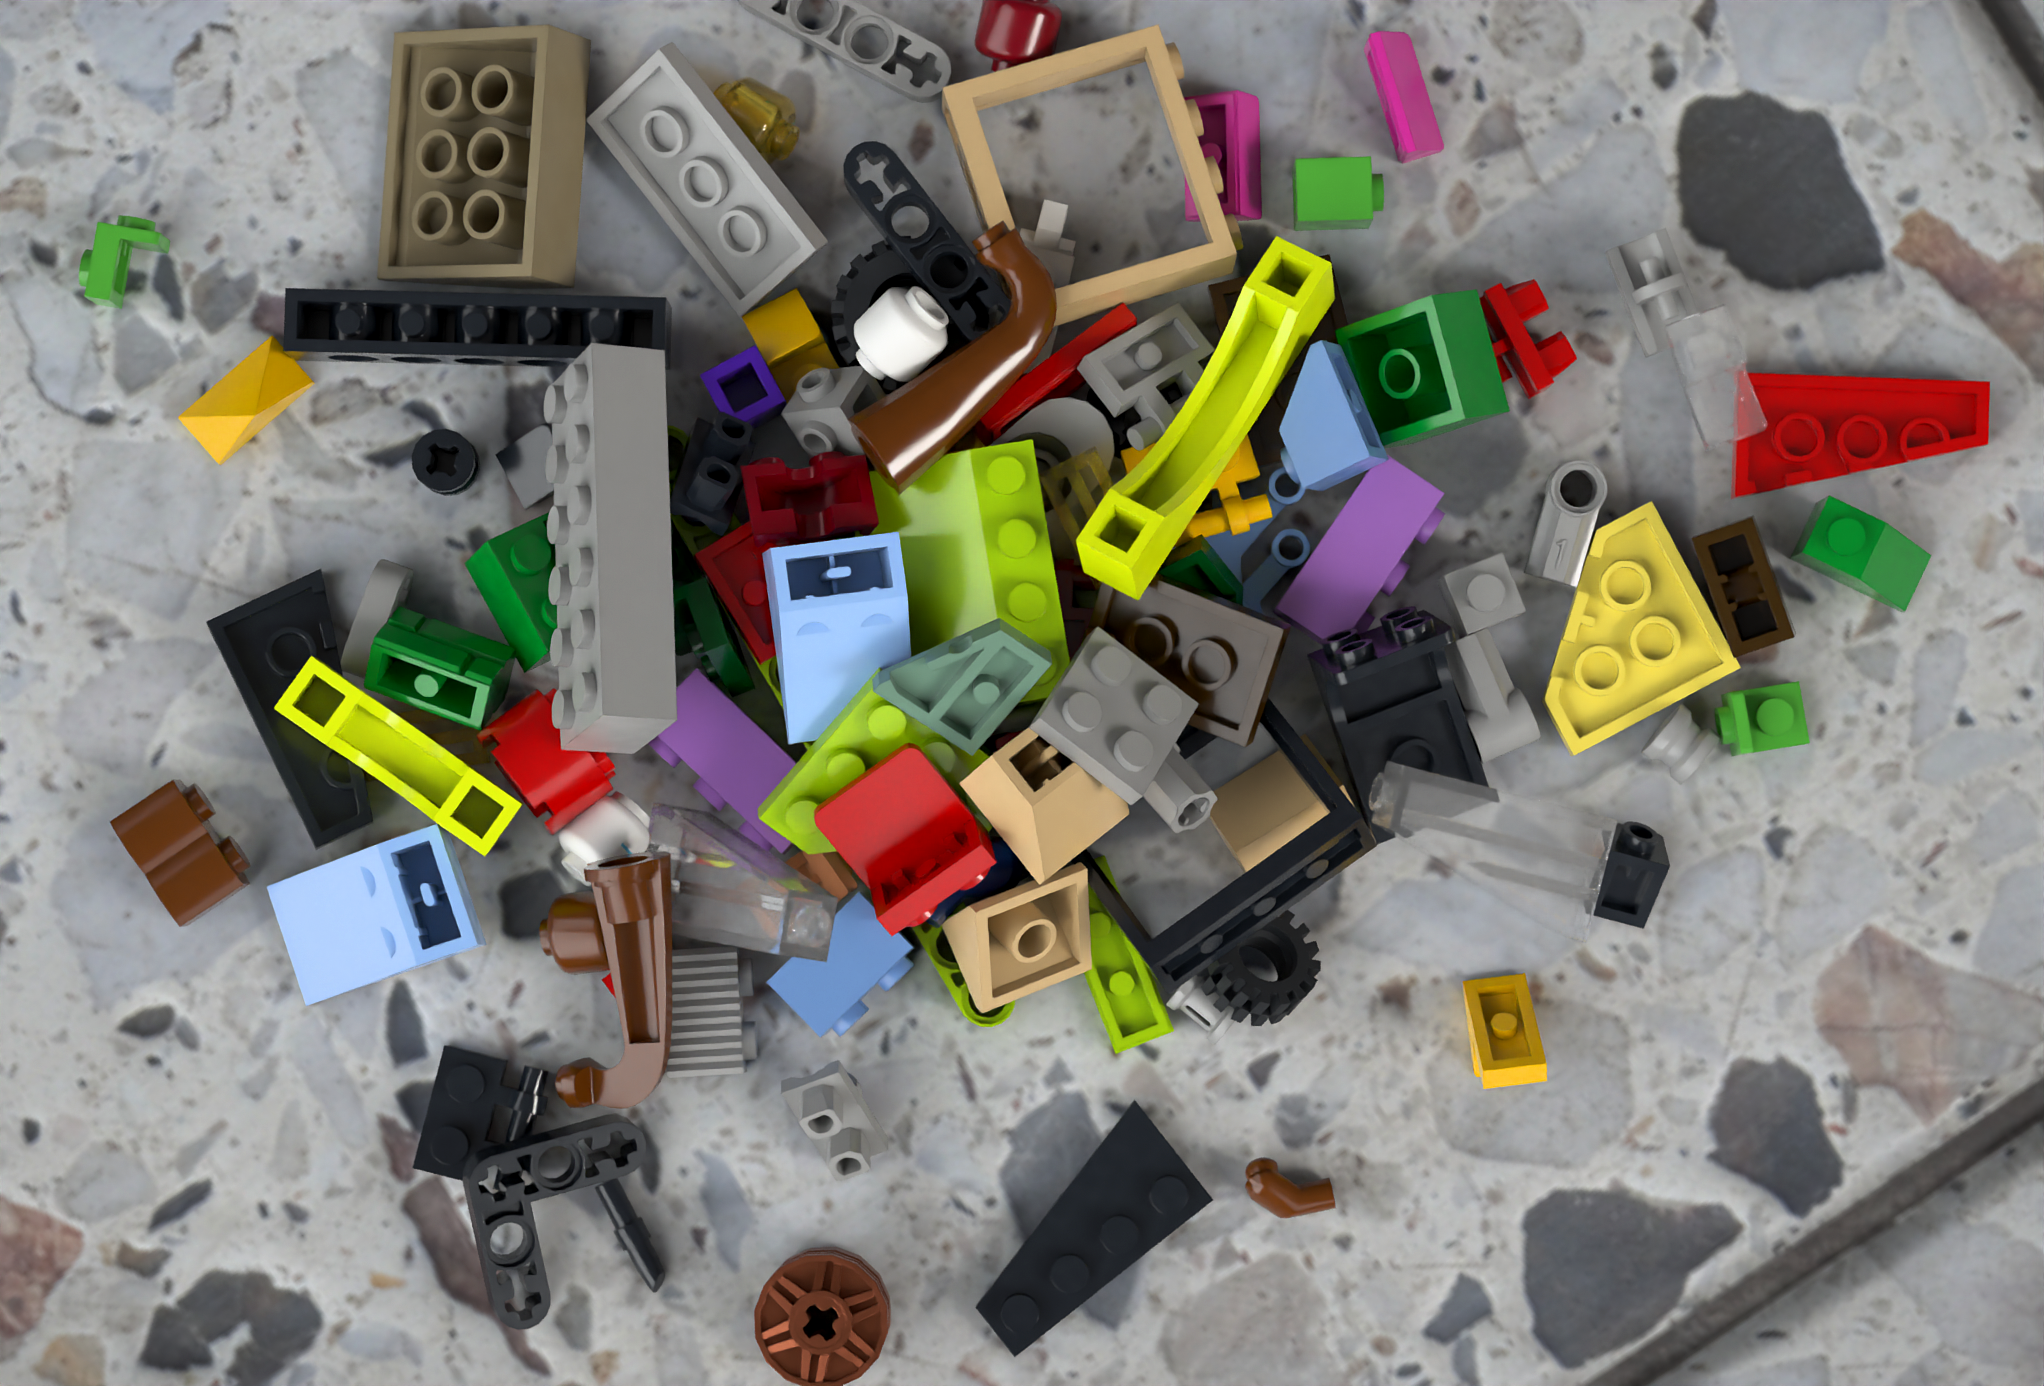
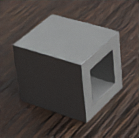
(1481, 595)

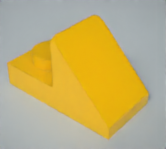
(788, 340)
(1503, 1031)

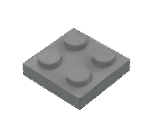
(1114, 716)

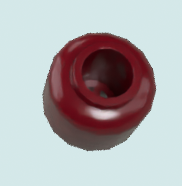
(1017, 31)

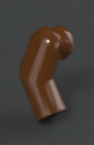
(1281, 1195)

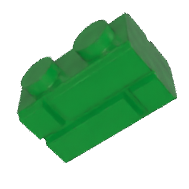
(439, 668)

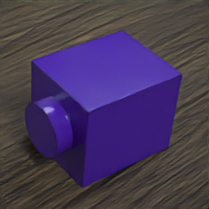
(745, 388)

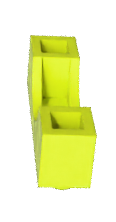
(398, 755)

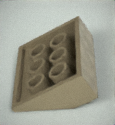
(484, 157)

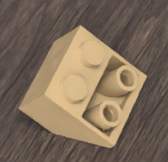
(1042, 803)

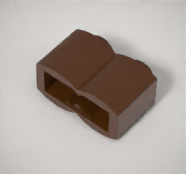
(181, 851)

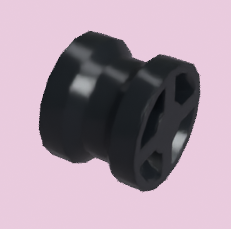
(453, 471)

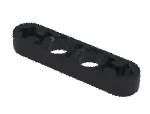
(921, 252)

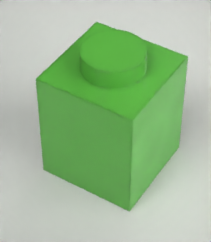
(1335, 193)

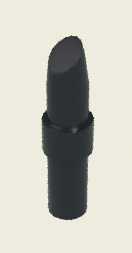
(631, 1233)

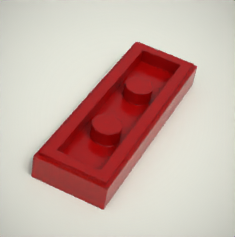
(1053, 377)

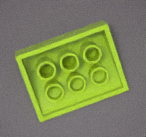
(977, 551)

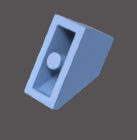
(1328, 423)

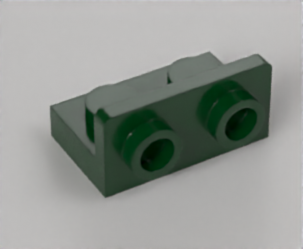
(707, 631)

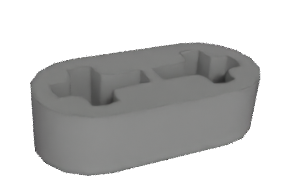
(384, 593)

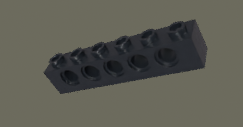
(467, 326)

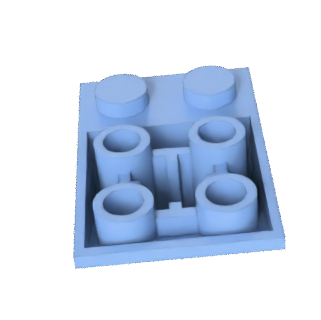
(834, 623)
(376, 914)

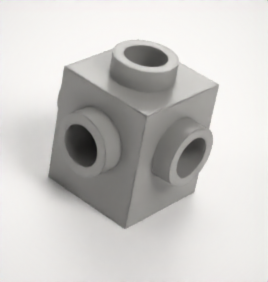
(824, 404)

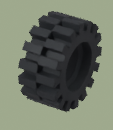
(1257, 996)

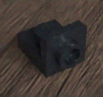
(1632, 875)

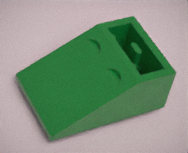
(514, 582)

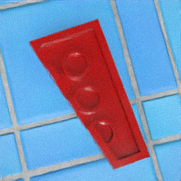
(1853, 425)

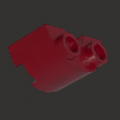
(809, 502)

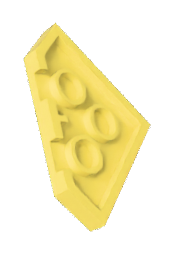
(1631, 634)

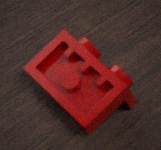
(739, 581)

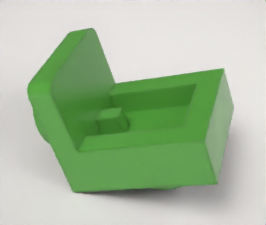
(107, 265)

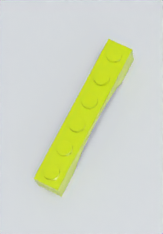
(1159, 496)

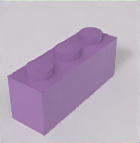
(1362, 552)
(728, 753)

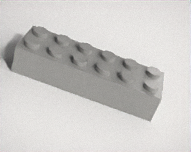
(611, 550)

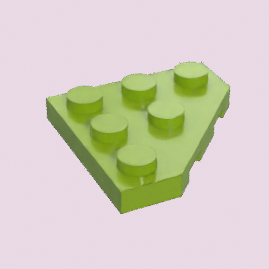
(851, 745)

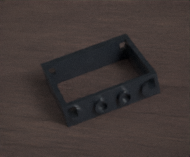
(1260, 892)

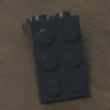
(1395, 702)

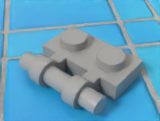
(1141, 364)

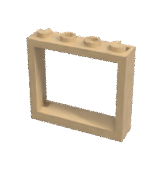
(1185, 124)

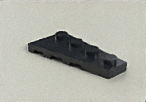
(264, 651)
(1103, 1222)

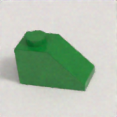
(1861, 553)

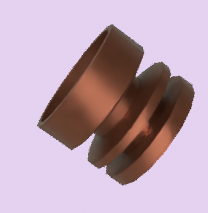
(829, 1280)

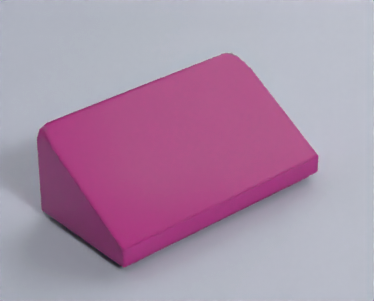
(1403, 95)
(1233, 139)

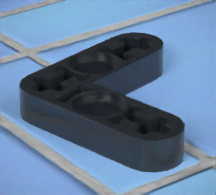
(514, 1201)

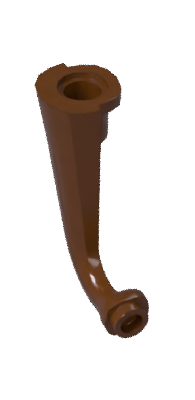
(937, 408)
(636, 927)

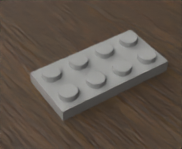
(706, 179)

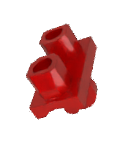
(1532, 363)

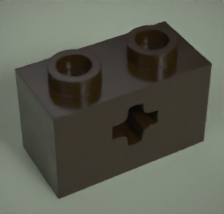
(1743, 586)

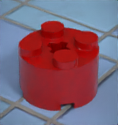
(537, 768)

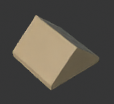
(1267, 808)
(1023, 938)

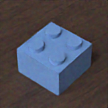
(858, 959)

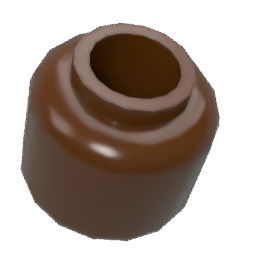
(574, 934)

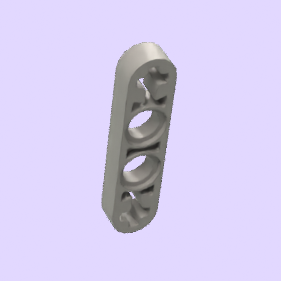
(838, 34)

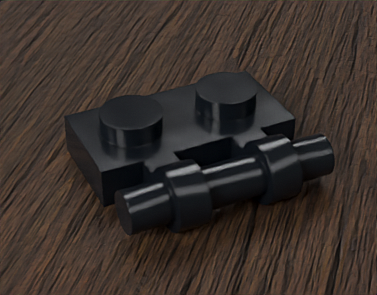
(464, 1108)

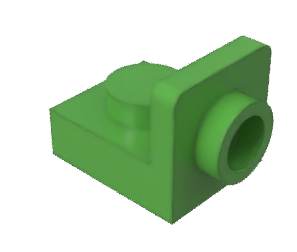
(1762, 719)

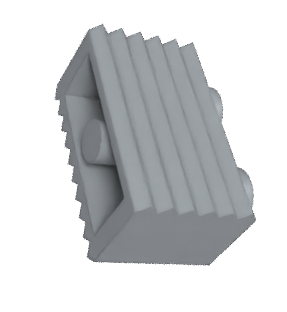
(709, 1013)

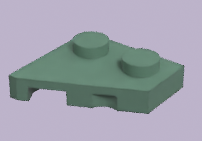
(966, 682)

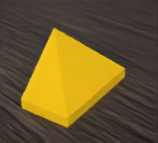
(246, 400)

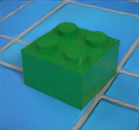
(1425, 367)

